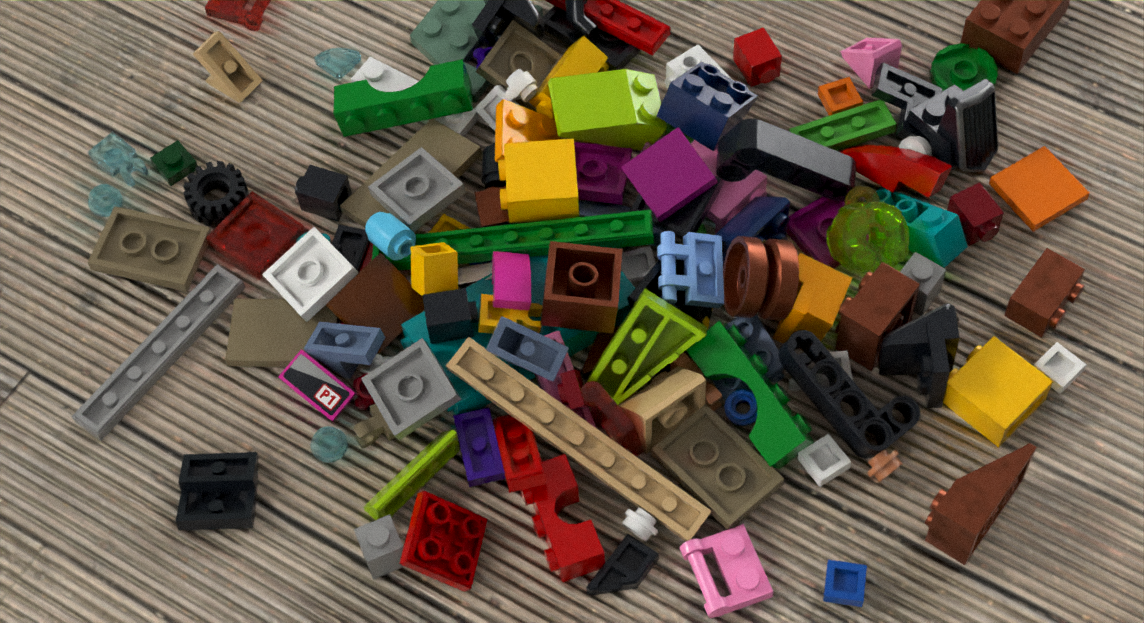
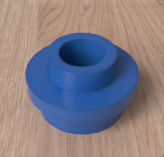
(733, 400)

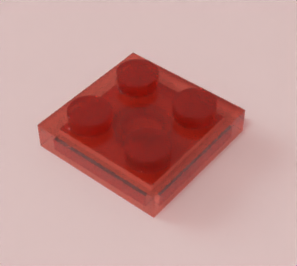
(255, 235)

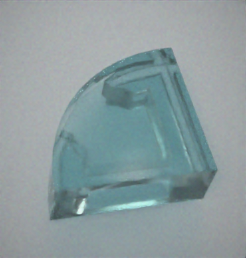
(338, 61)

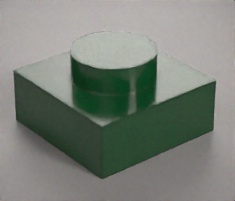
(174, 163)

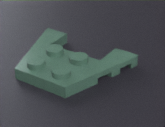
(449, 36)

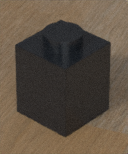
(322, 192)
(449, 315)

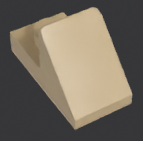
(227, 68)

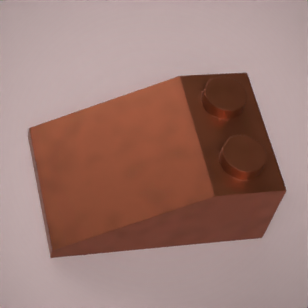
(974, 503)

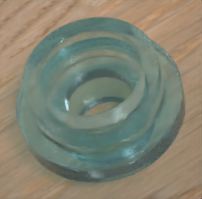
(102, 194)

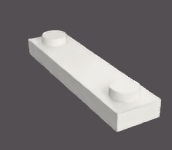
(389, 80)

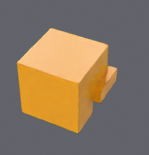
(817, 300)

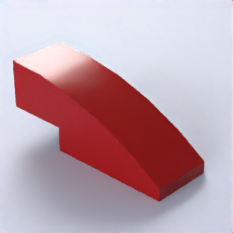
(899, 167)

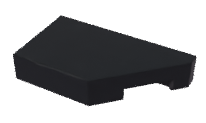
(624, 567)

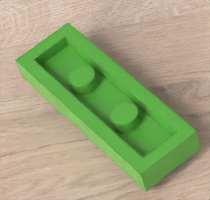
(849, 126)

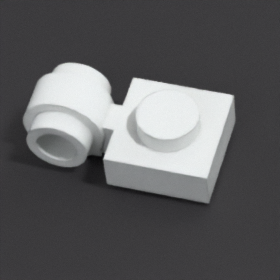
(521, 86)

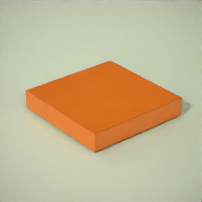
(1039, 188)

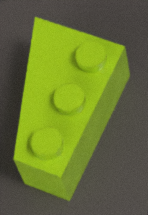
(643, 345)

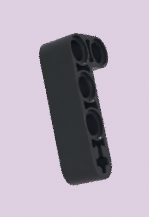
(785, 156)
(845, 390)

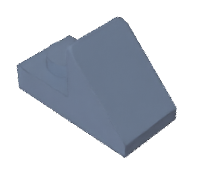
(344, 346)
(527, 349)

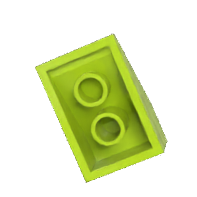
(608, 108)

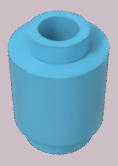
(390, 235)

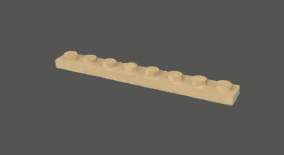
(579, 440)

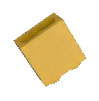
(539, 180)
(996, 390)

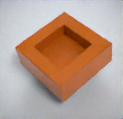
(839, 96)

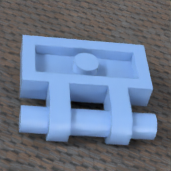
(702, 269)

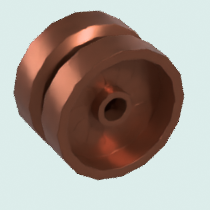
(760, 278)

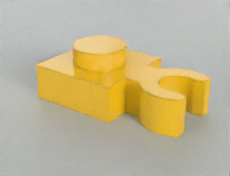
(490, 316)

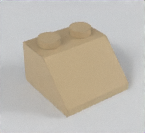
(665, 404)

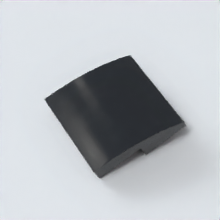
(217, 491)

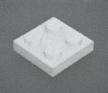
(310, 274)

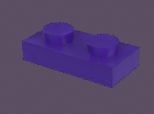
(479, 447)

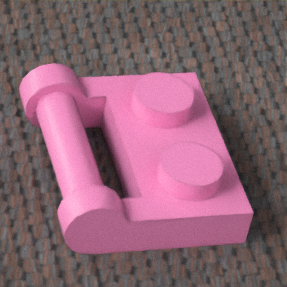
(737, 565)

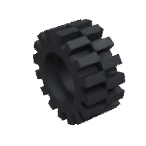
(208, 180)

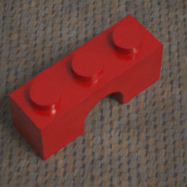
(572, 547)

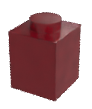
(977, 213)

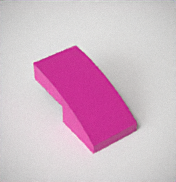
(511, 280)

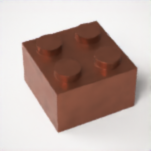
(581, 287)
(880, 306)

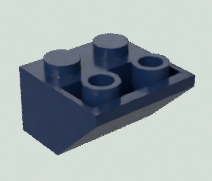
(705, 104)
(761, 218)

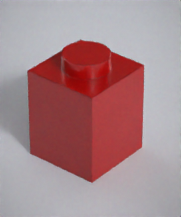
(757, 57)

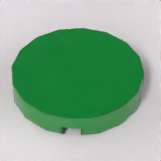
(962, 67)

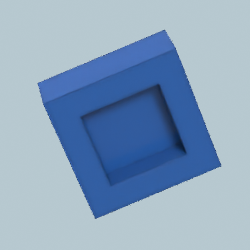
(845, 583)

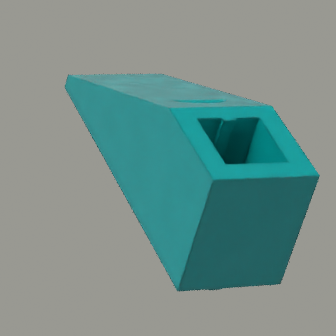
(932, 230)

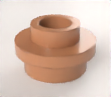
(884, 464)

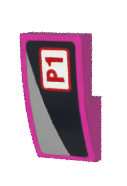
(317, 385)

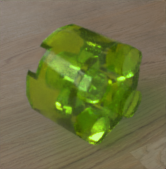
(886, 231)

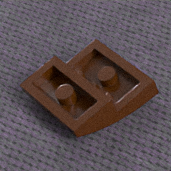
(378, 299)

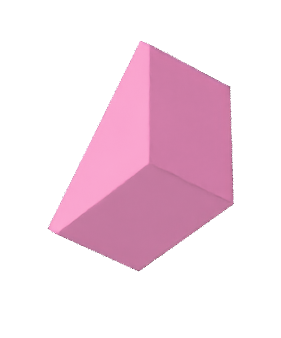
(869, 54)

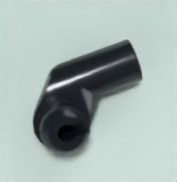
(578, 19)

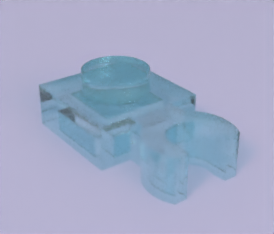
(117, 156)

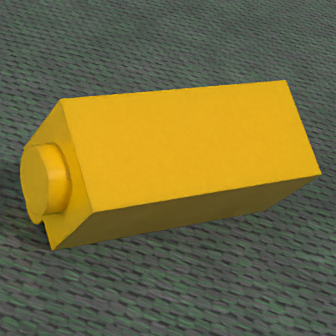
(579, 58)

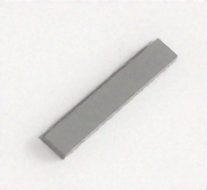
(158, 352)

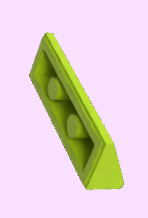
(414, 475)

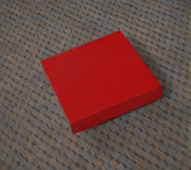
(443, 541)

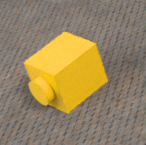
(434, 268)

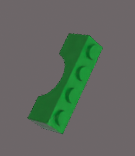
(440, 93)
(777, 429)

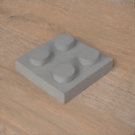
(417, 189)
(410, 389)

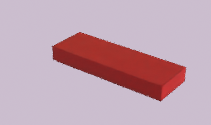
(518, 454)

